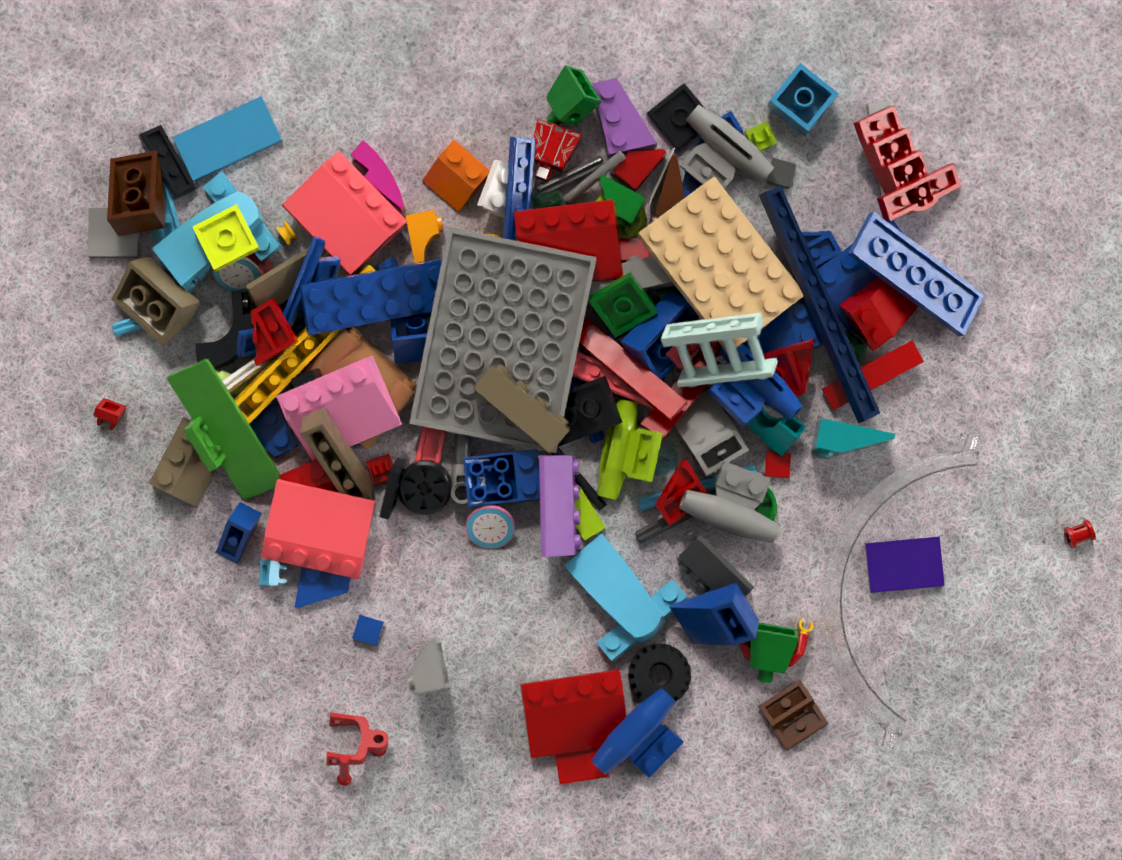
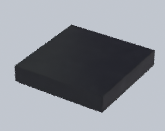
(671, 116)
(392, 488)

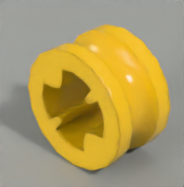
(287, 233)

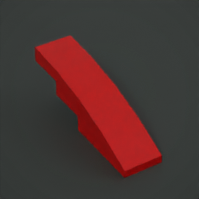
(878, 372)

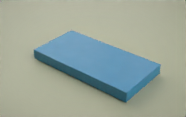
(227, 139)

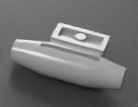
(722, 151)
(734, 504)

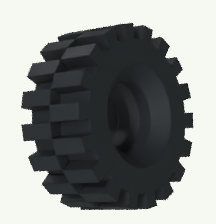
(659, 655)

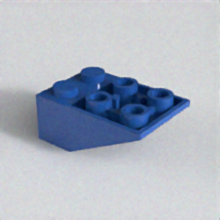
(502, 478)
(717, 617)

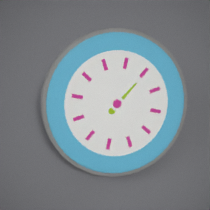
(237, 275)

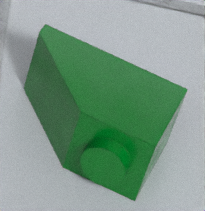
(627, 201)

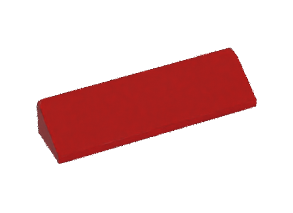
(656, 422)

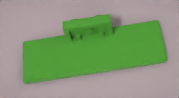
(221, 430)

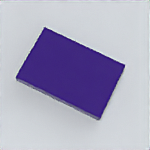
(904, 564)

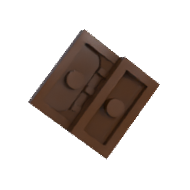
(793, 715)

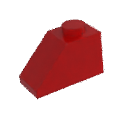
(638, 167)

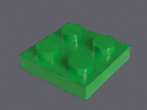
(623, 304)

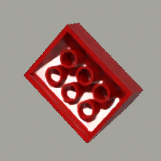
(578, 229)
(572, 712)

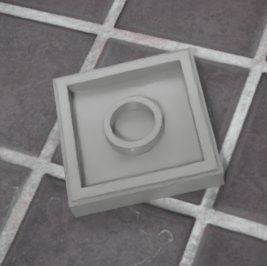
(104, 241)

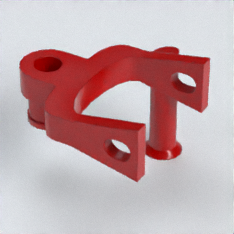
(371, 741)

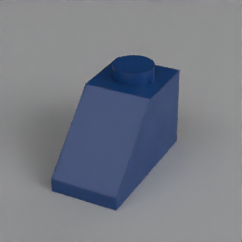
(238, 532)

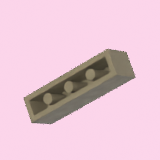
(522, 408)
(335, 455)

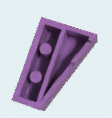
(620, 121)

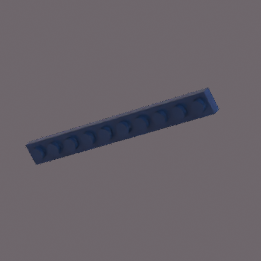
(819, 304)

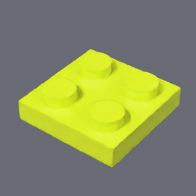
(226, 238)

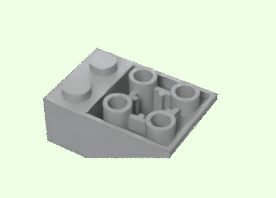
(709, 434)

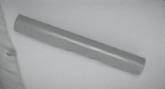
(594, 177)

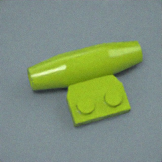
(627, 452)

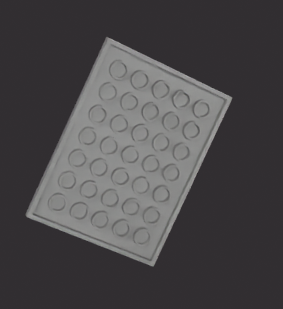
(507, 308)

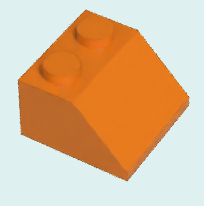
(456, 176)

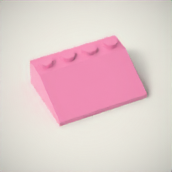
(351, 396)

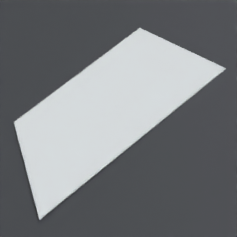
(660, 176)

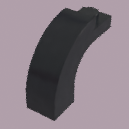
(224, 350)

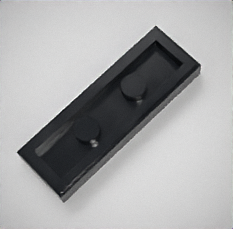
(172, 169)

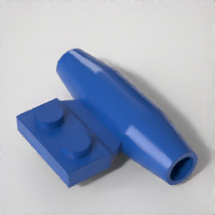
(746, 397)
(641, 737)

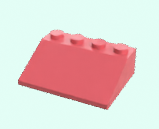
(345, 212)
(318, 529)

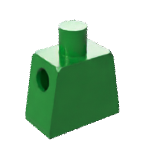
(571, 97)

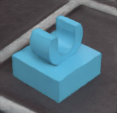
(270, 573)

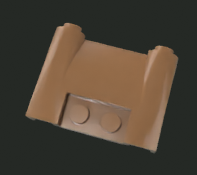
(351, 347)

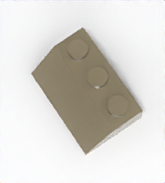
(276, 283)
(154, 299)
(181, 469)

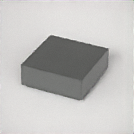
(782, 173)

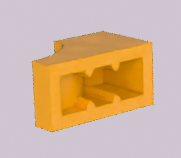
(423, 229)

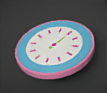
(490, 527)

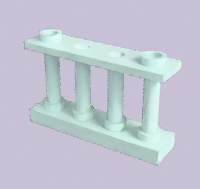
(713, 330)

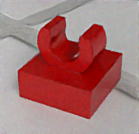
(110, 412)
(380, 468)

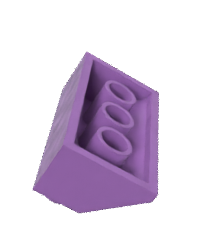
(558, 505)

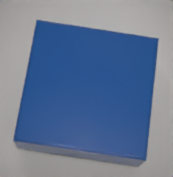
(367, 630)

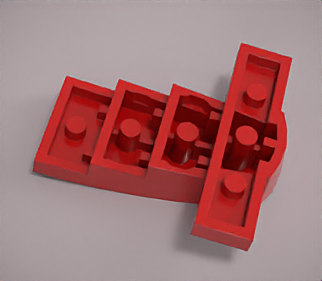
(901, 168)

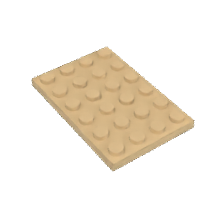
(719, 258)

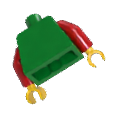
(775, 648)

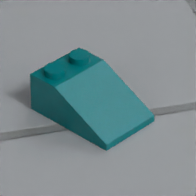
(839, 438)

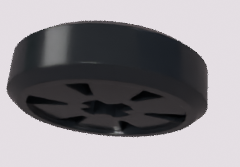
(437, 479)

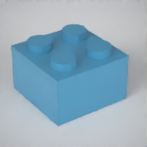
(802, 99)

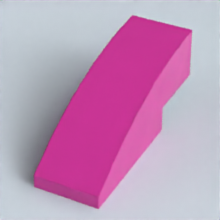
(378, 174)

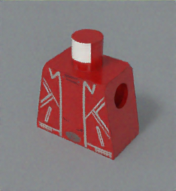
(553, 148)

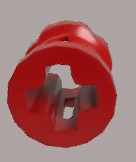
(1079, 534)

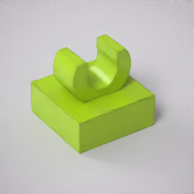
(761, 136)

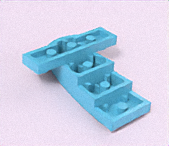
(182, 250)
(622, 597)

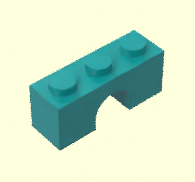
(776, 432)

